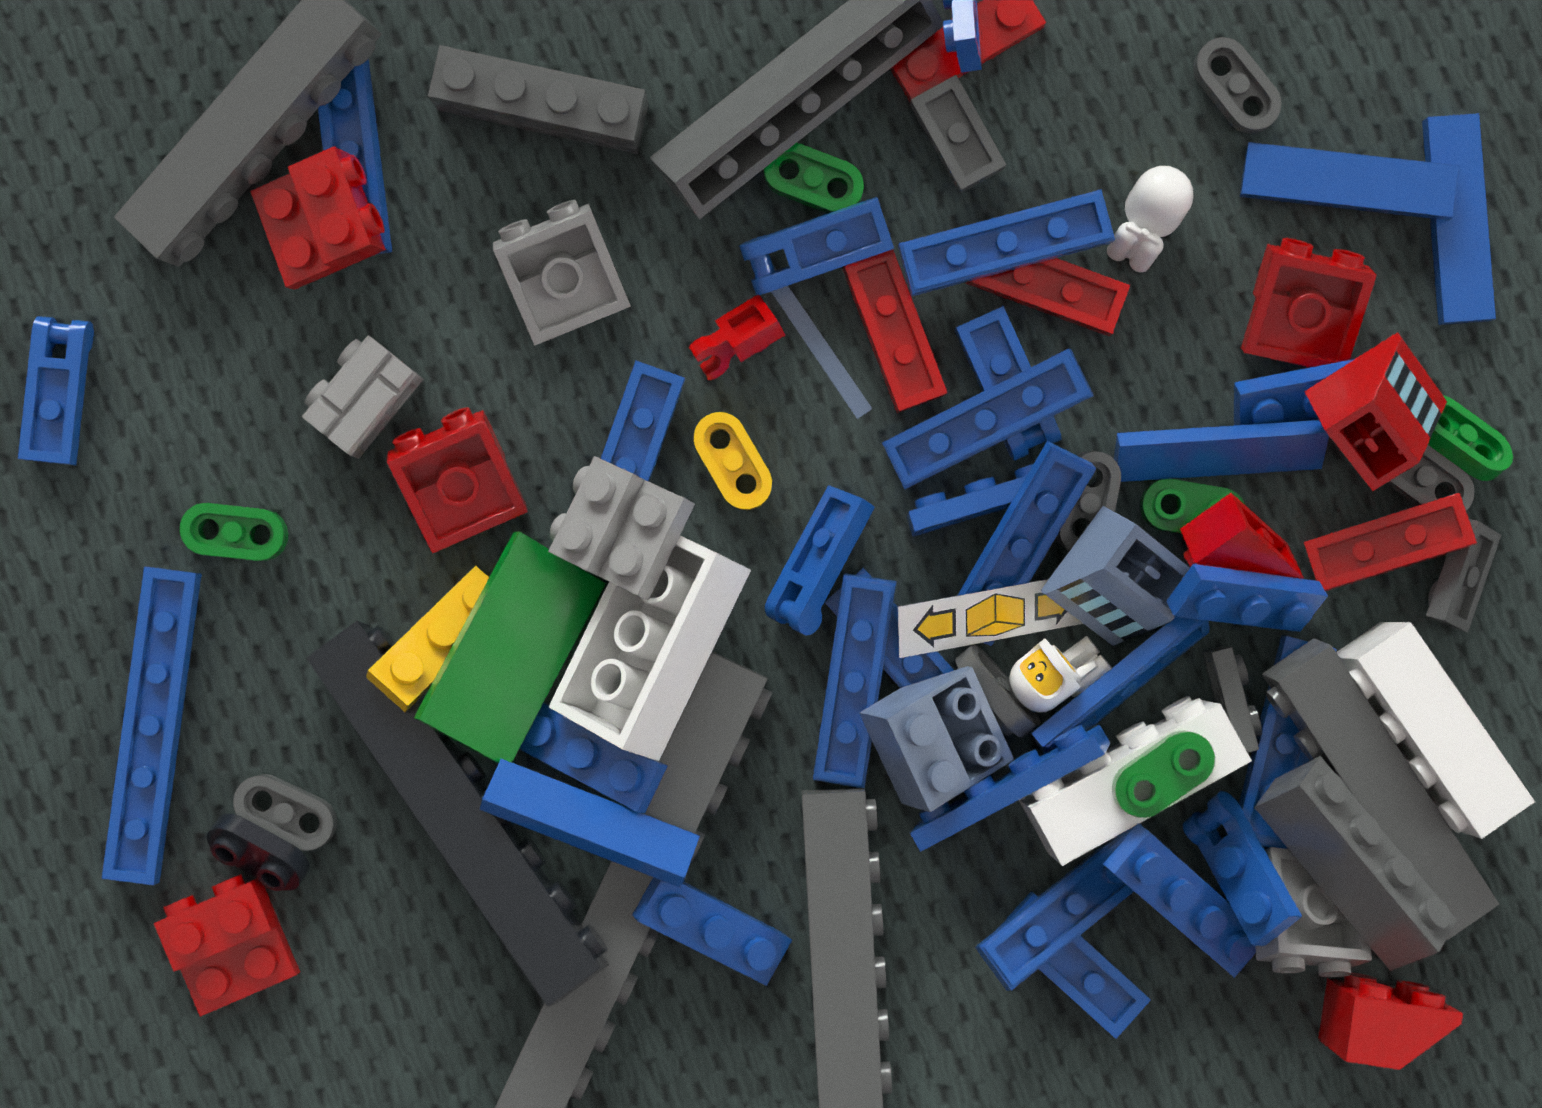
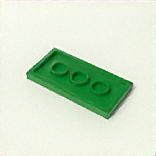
(510, 650)

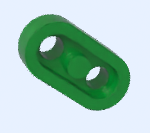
(814, 176)
(1470, 443)
(1191, 502)
(235, 532)
(1163, 771)

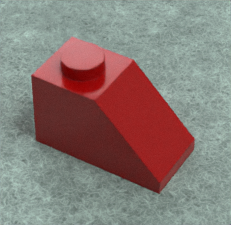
(1237, 539)

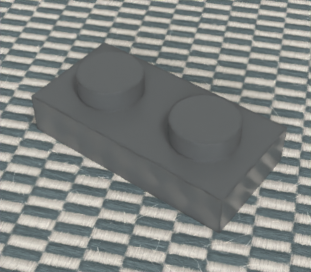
(957, 134)
(1462, 579)
(1227, 677)

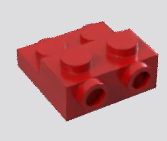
(319, 217)
(1308, 304)
(455, 479)
(226, 944)

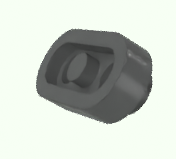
(1241, 83)
(1420, 481)
(1101, 493)
(1007, 709)
(286, 812)

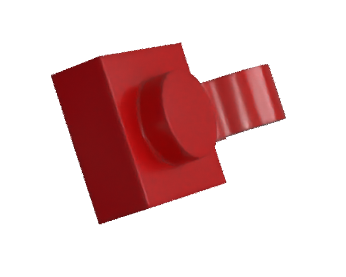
(741, 332)

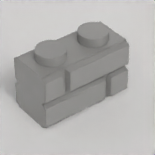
(360, 396)

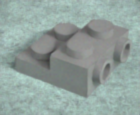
(559, 271)
(619, 527)
(1320, 936)

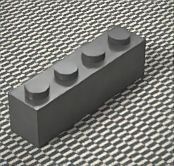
(538, 99)
(1356, 864)

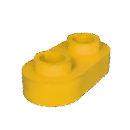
(733, 461)

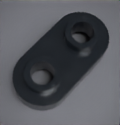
(257, 852)

